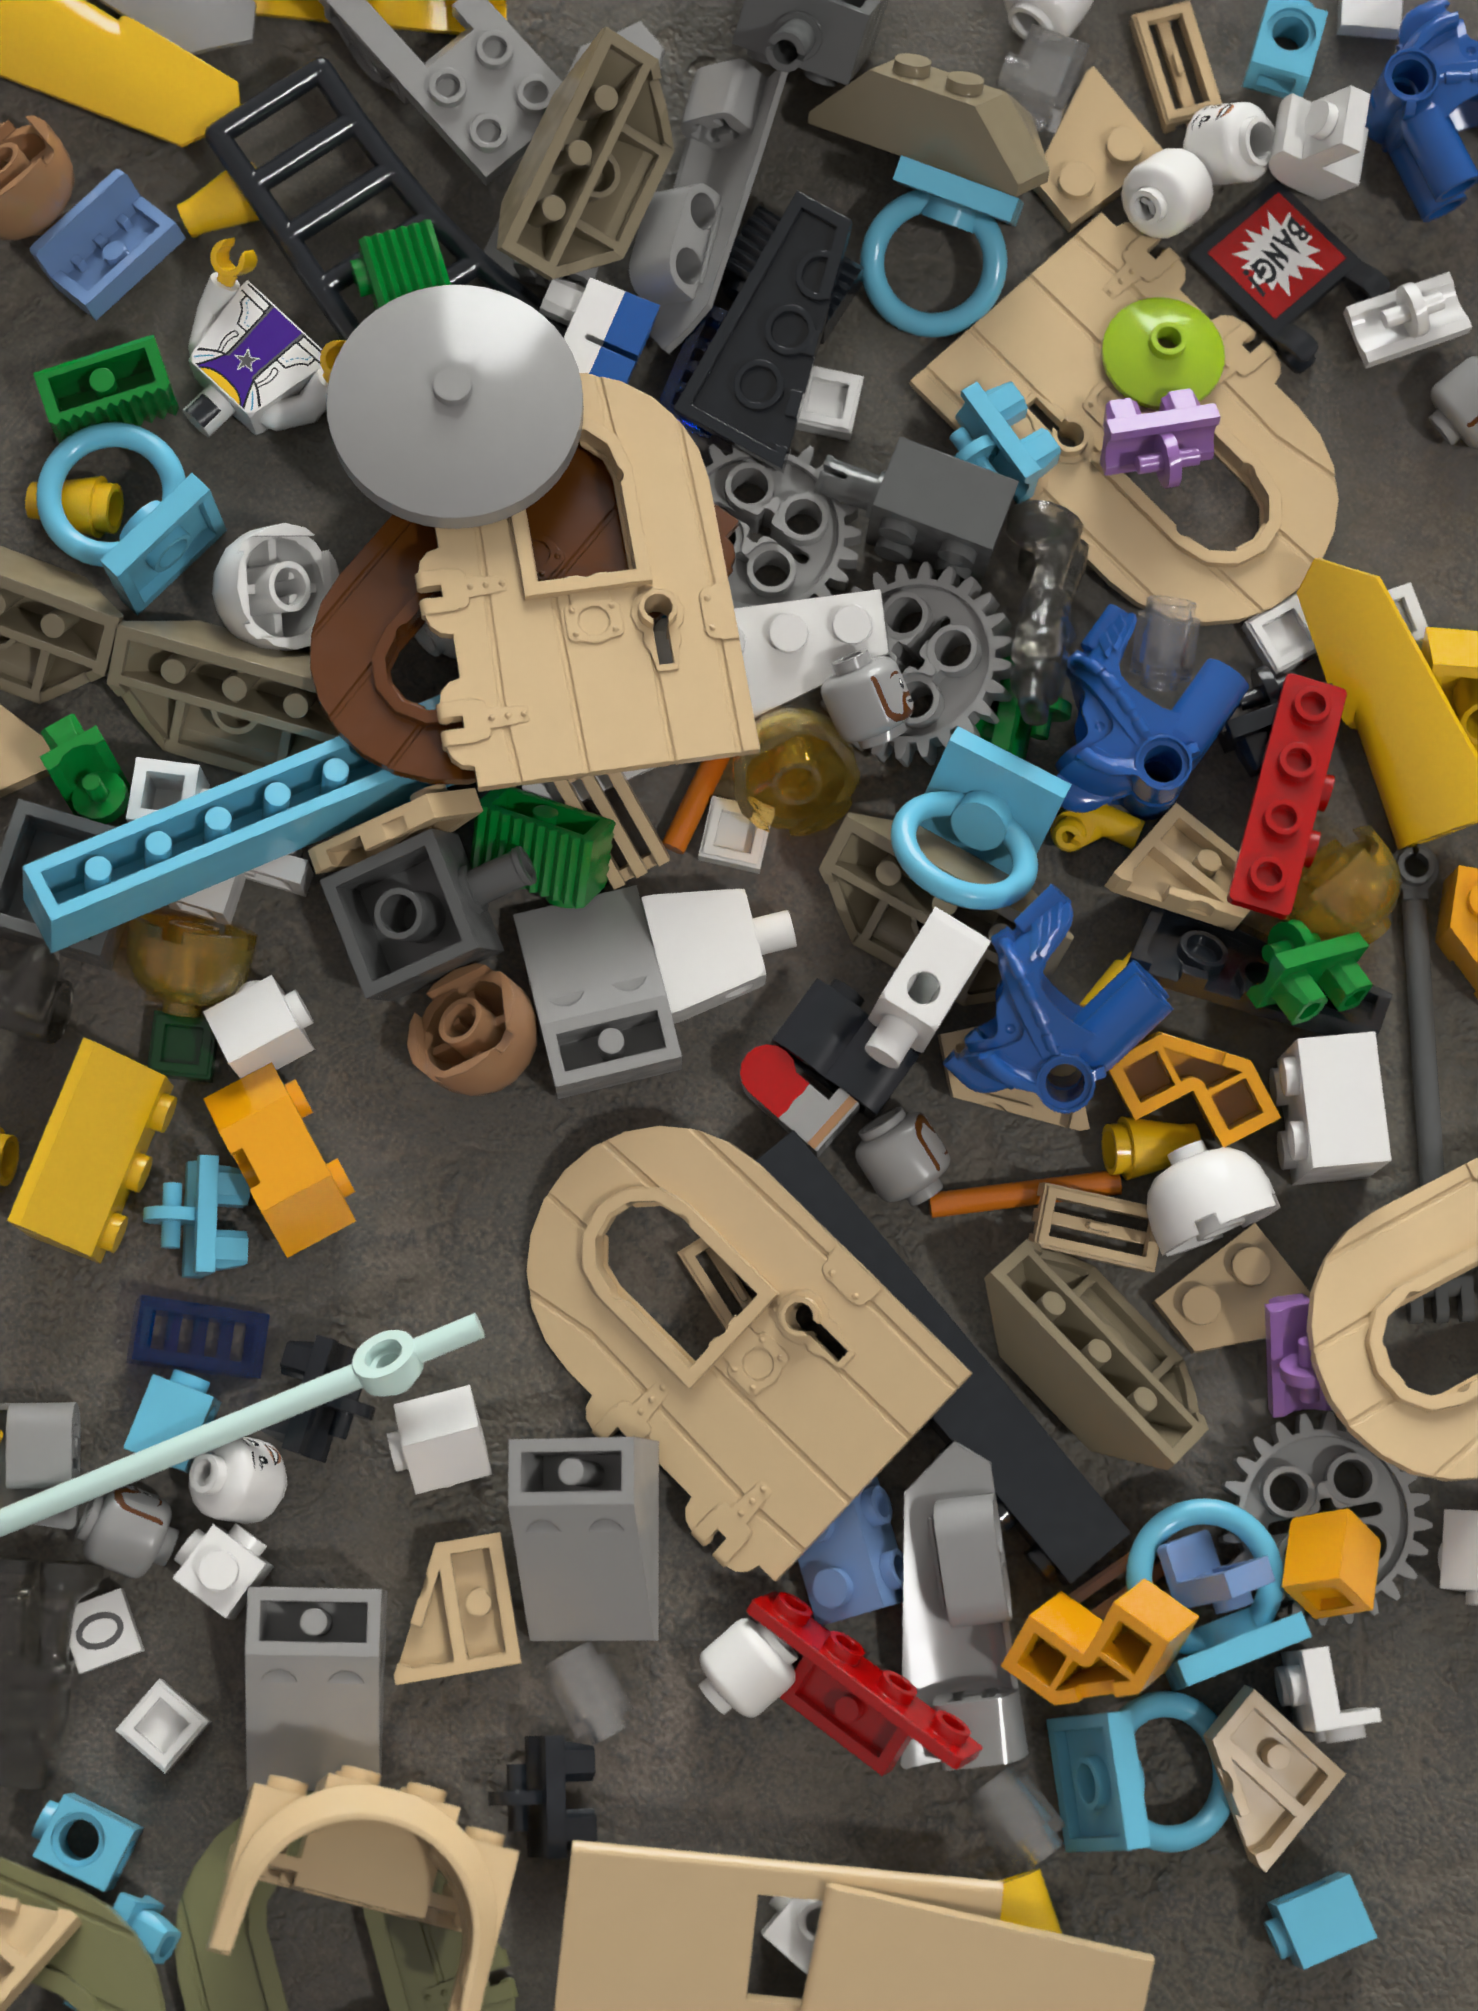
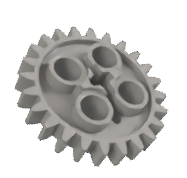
(785, 497)
(959, 692)
(1311, 1462)

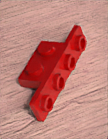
(1287, 797)
(853, 1699)

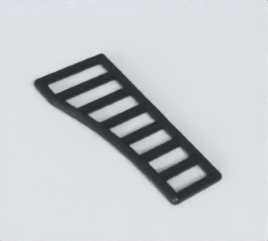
(386, 173)

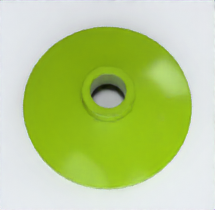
(1146, 369)

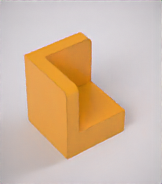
(1331, 1564)

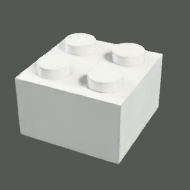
(1331, 1109)

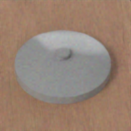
(455, 406)

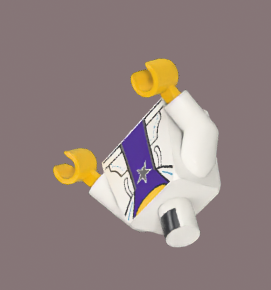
(252, 356)

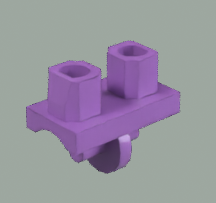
(1159, 440)
(1289, 1366)

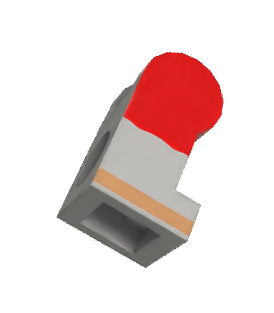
(793, 1103)

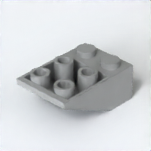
(598, 993)
(587, 1536)
(314, 1681)

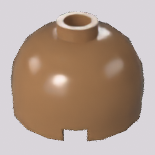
(33, 179)
(474, 1032)

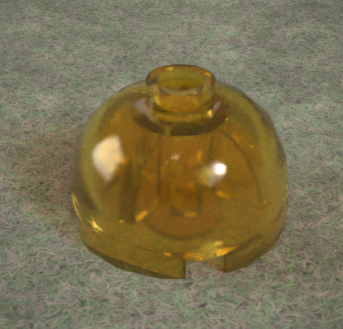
(799, 776)
(1349, 888)
(188, 960)

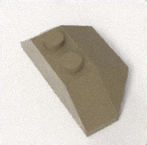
(941, 122)
(589, 163)
(52, 628)
(216, 694)
(888, 909)
(1092, 1357)

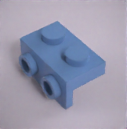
(105, 245)
(855, 1561)

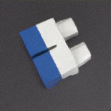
(603, 325)

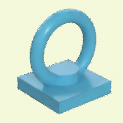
(957, 204)
(157, 539)
(987, 807)
(1237, 1636)
(1104, 1782)

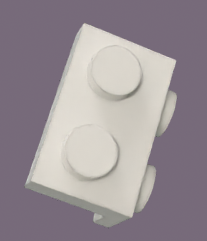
(1310, 1690)

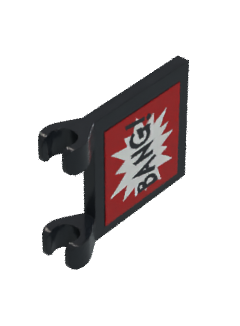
(1278, 264)

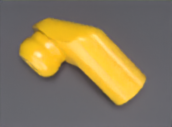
(1075, 830)

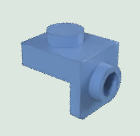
(1199, 1579)

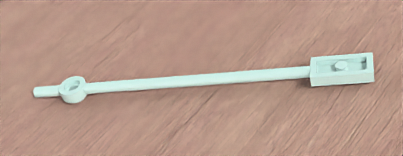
(381, 1365)

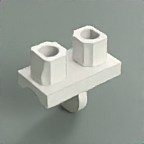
(1406, 320)

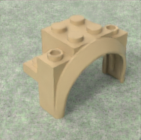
(374, 1853)

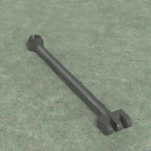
(1424, 1066)

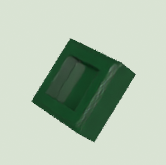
(182, 1047)

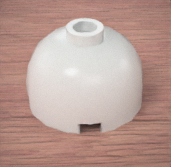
(273, 586)
(1206, 1197)

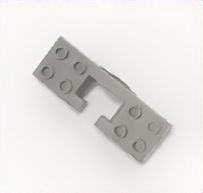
(476, 92)

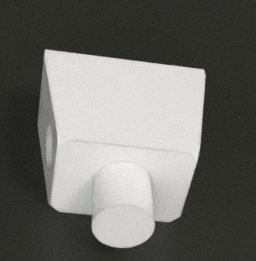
(711, 946)
(924, 987)

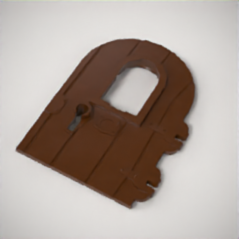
(377, 612)

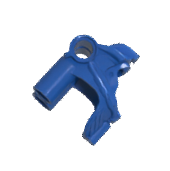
(1422, 105)
(1128, 735)
(1043, 1028)

